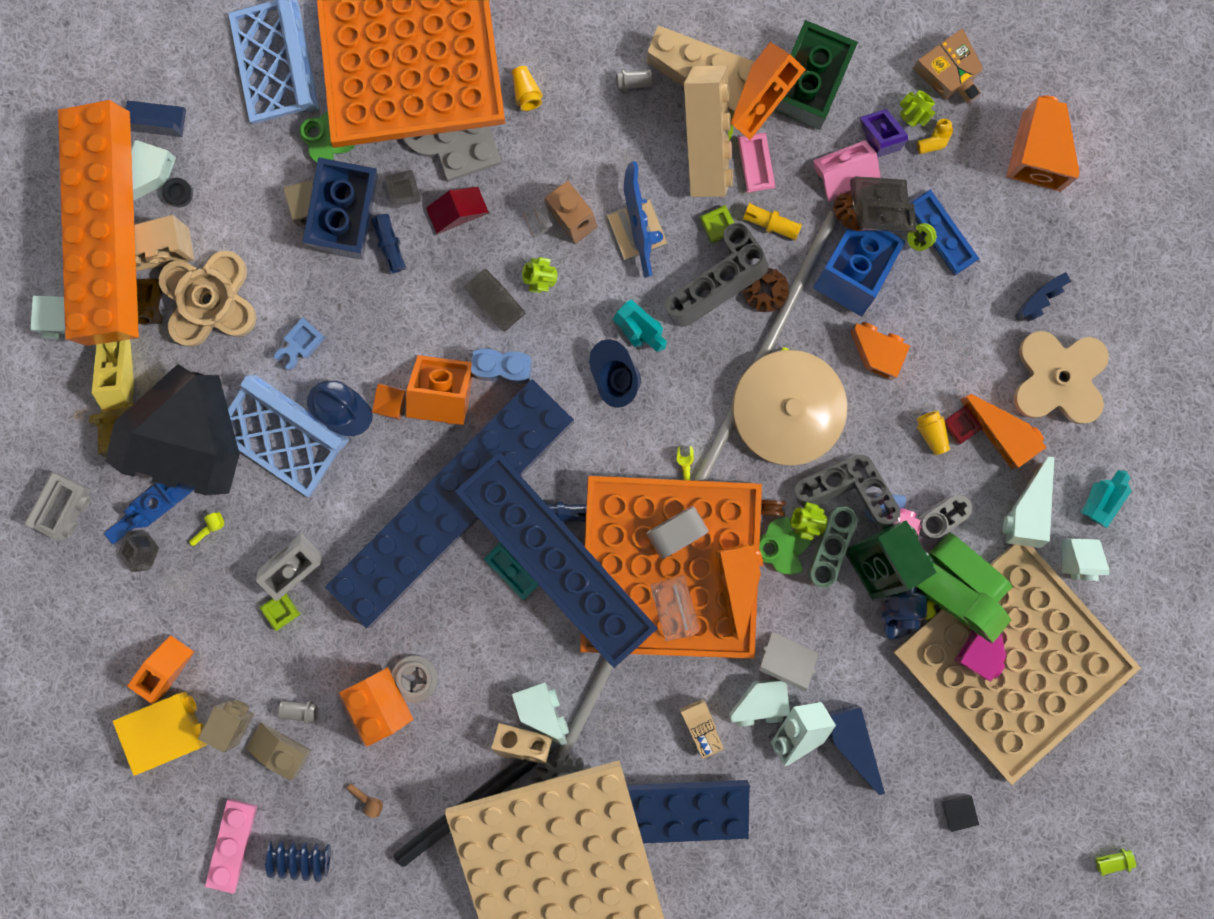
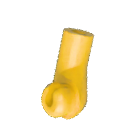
(938, 139)

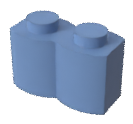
(493, 366)

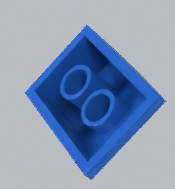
(859, 268)

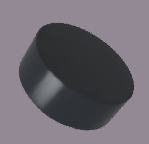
(177, 192)

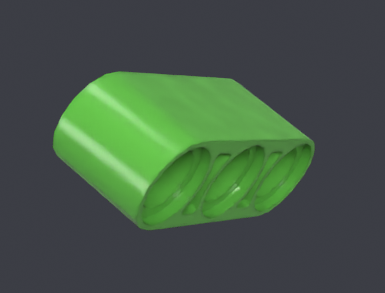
(969, 567)

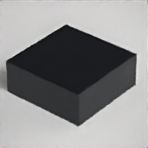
(960, 813)

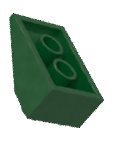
(826, 60)
(890, 561)

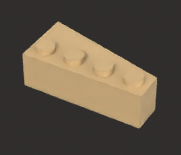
(677, 54)
(707, 130)
(162, 242)

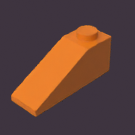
(764, 89)
(1011, 436)
(740, 581)

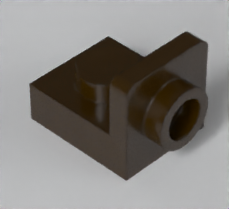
(148, 301)

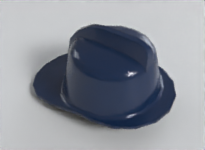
(614, 373)
(339, 408)

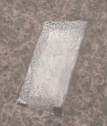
(675, 608)

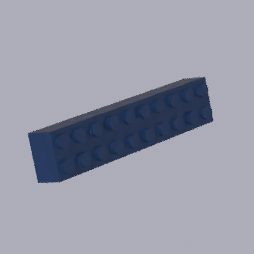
(437, 514)

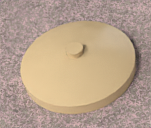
(789, 407)

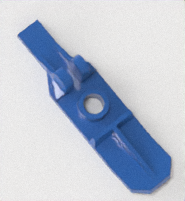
(638, 219)
(141, 515)

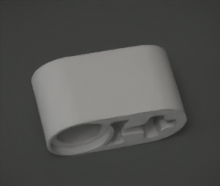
(947, 523)
(677, 532)

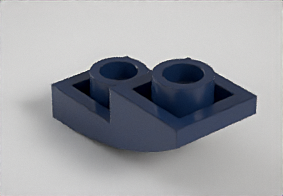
(1040, 298)

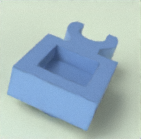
(302, 340)

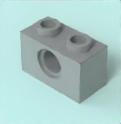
(288, 567)

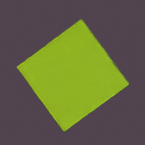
(716, 223)
(280, 612)

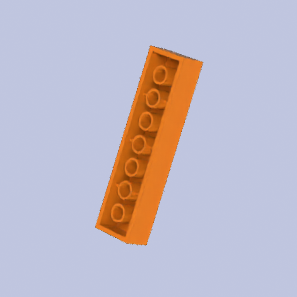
(97, 223)

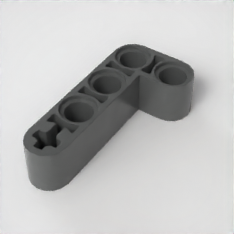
(713, 278)

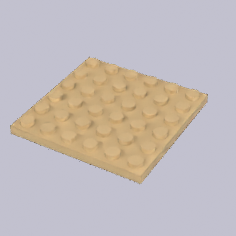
(1053, 674)
(556, 850)

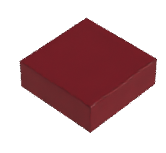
(962, 425)

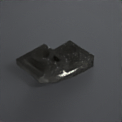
(494, 299)

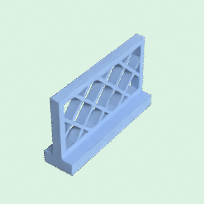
(297, 55)
(295, 415)

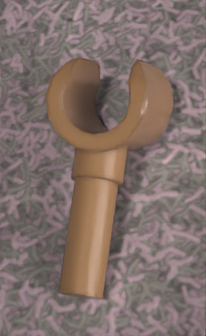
(373, 805)

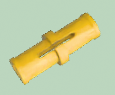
(772, 221)

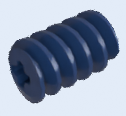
(297, 861)

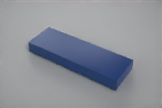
(950, 241)

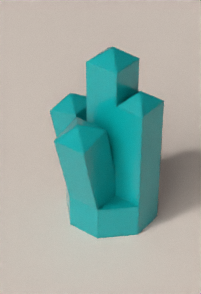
(639, 326)
(1107, 498)

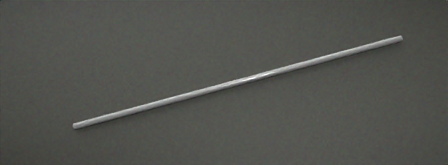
(712, 456)

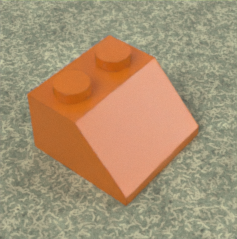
(439, 390)

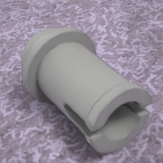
(633, 79)
(298, 711)

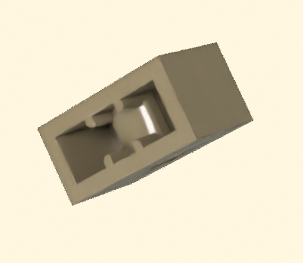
(226, 725)

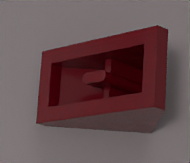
(456, 208)

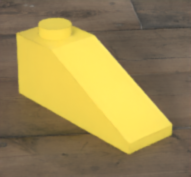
(113, 375)

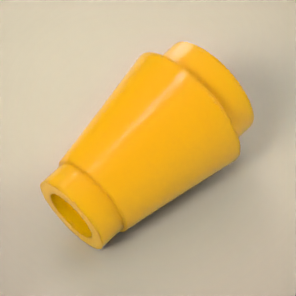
(526, 90)
(934, 432)

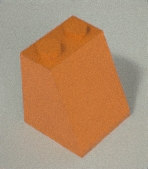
(1044, 146)
(375, 707)

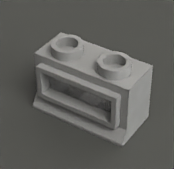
(59, 507)

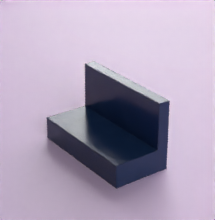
(156, 118)

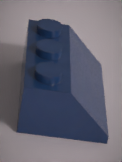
(340, 208)

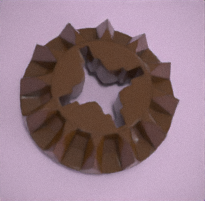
(844, 213)
(763, 302)

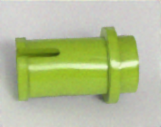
(1115, 862)

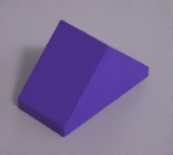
(883, 132)

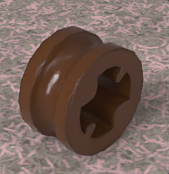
(772, 507)

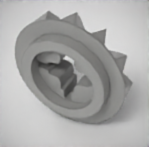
(426, 671)

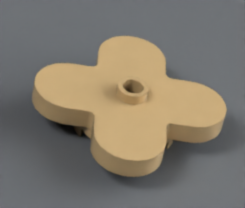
(189, 287)
(1045, 391)

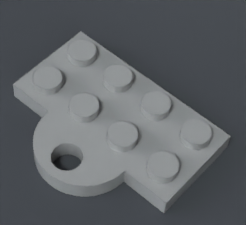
(459, 151)

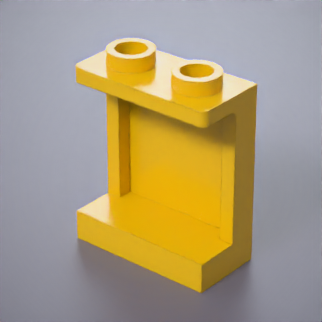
(160, 732)

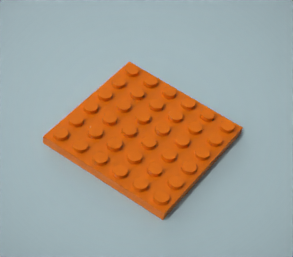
(408, 68)
(615, 534)

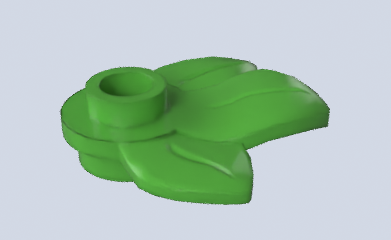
(321, 144)
(786, 546)

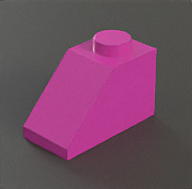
(982, 656)

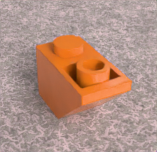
(879, 352)
(161, 669)

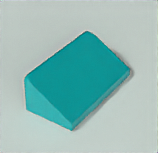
(511, 571)

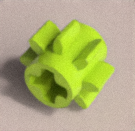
(917, 108)
(539, 274)
(809, 521)

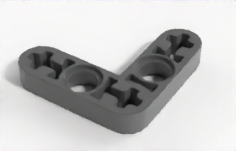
(850, 480)

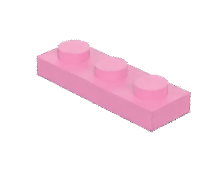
(231, 846)

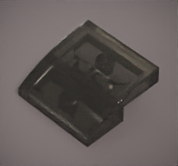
(882, 204)

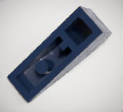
(854, 743)

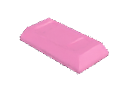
(756, 163)

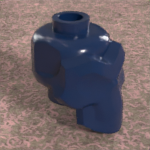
(903, 613)

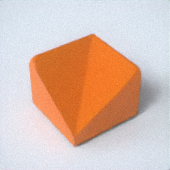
(389, 401)

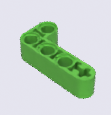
(975, 611)

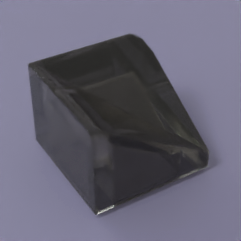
(403, 189)
(138, 550)

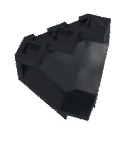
(178, 434)

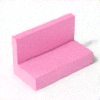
(843, 165)

